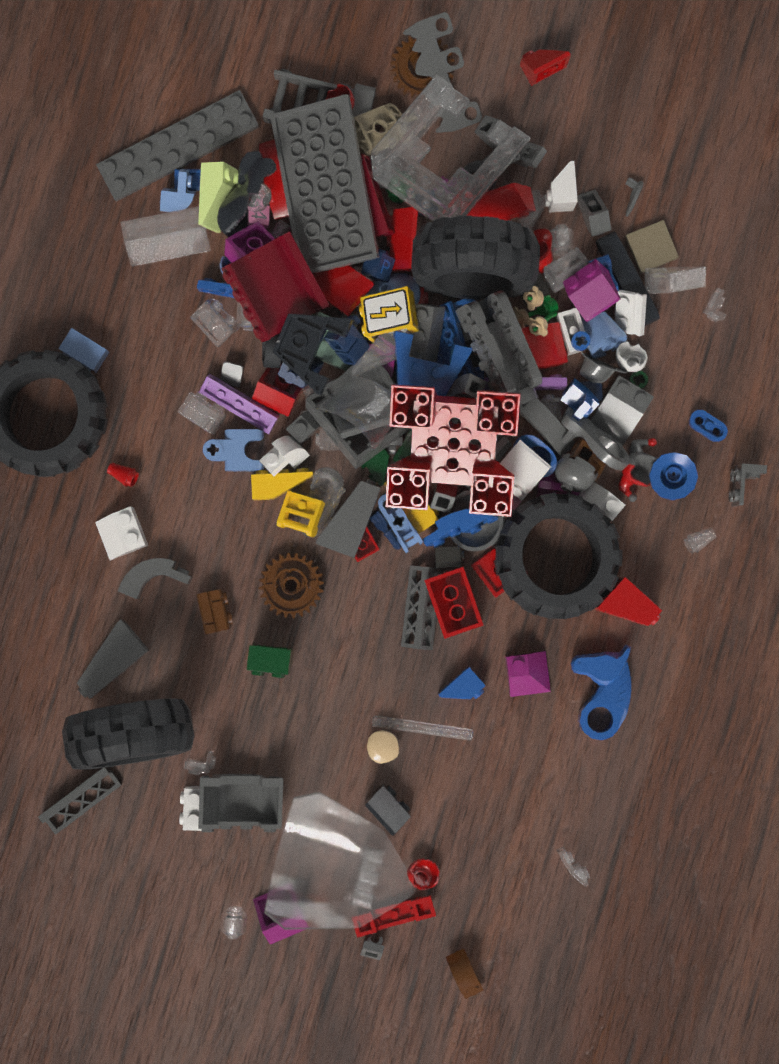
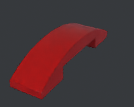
(274, 181)
(407, 911)

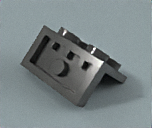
(738, 477)

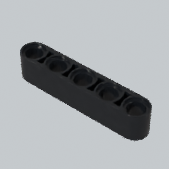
(625, 272)

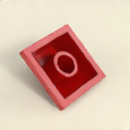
(543, 63)

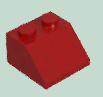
(276, 392)

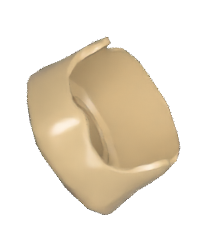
(382, 746)

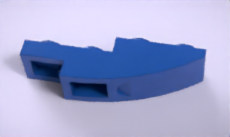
(456, 523)

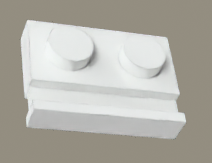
(631, 312)

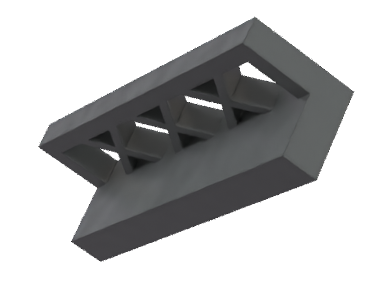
(425, 624)
(72, 797)

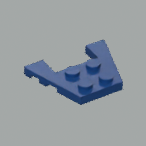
(427, 373)

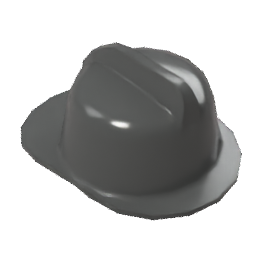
(596, 370)

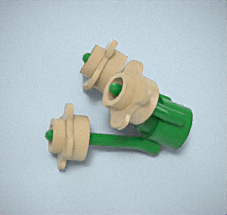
(545, 306)

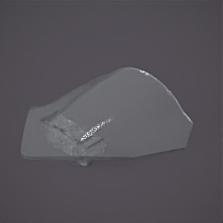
(333, 869)

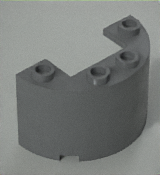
(240, 801)

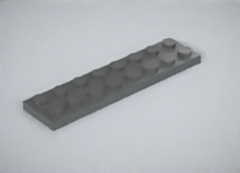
(177, 145)

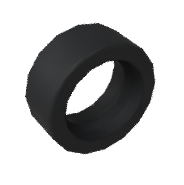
(269, 359)

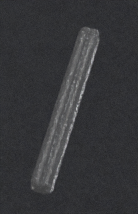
(422, 727)

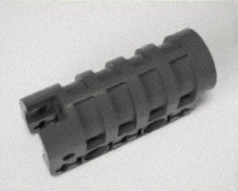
(501, 346)

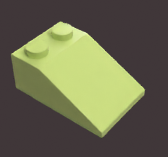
(216, 183)

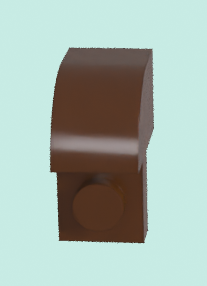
(583, 451)
(464, 973)

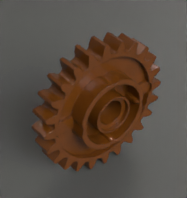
(405, 67)
(275, 585)

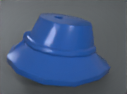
(674, 486)

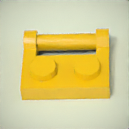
(303, 507)

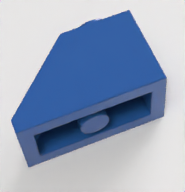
(463, 686)

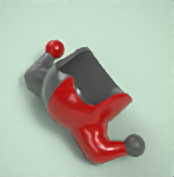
(639, 468)

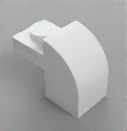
(285, 451)

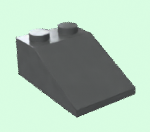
(621, 409)

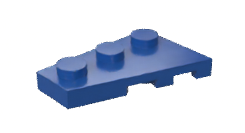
(212, 287)

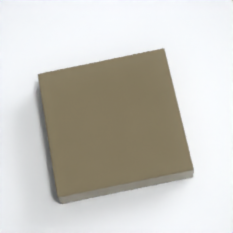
(651, 246)

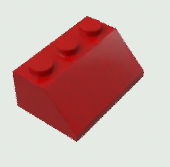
(505, 203)
(401, 243)
(453, 602)

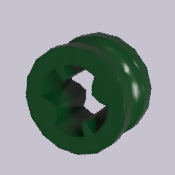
(644, 377)

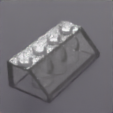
(164, 236)

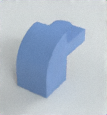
(178, 198)

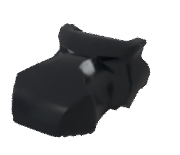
(234, 209)

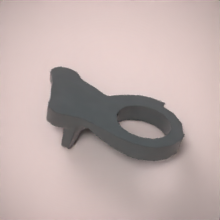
(596, 439)

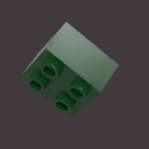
(270, 660)

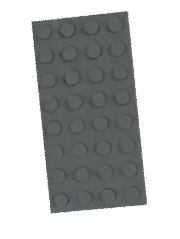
(325, 184)

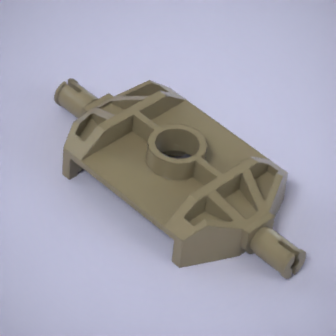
(365, 126)

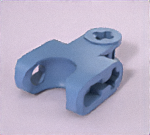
(233, 449)
(403, 531)

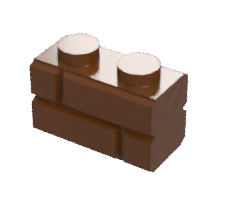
(214, 611)

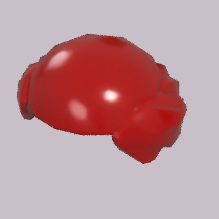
(423, 874)

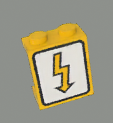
(388, 312)

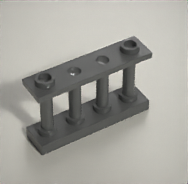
(286, 76)

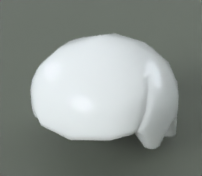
(631, 357)

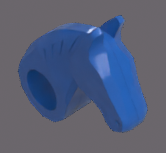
(613, 690)

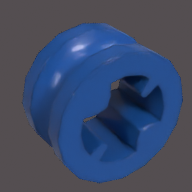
(578, 335)

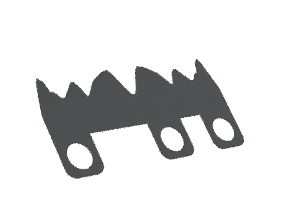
(435, 62)

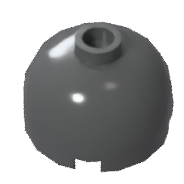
(574, 474)

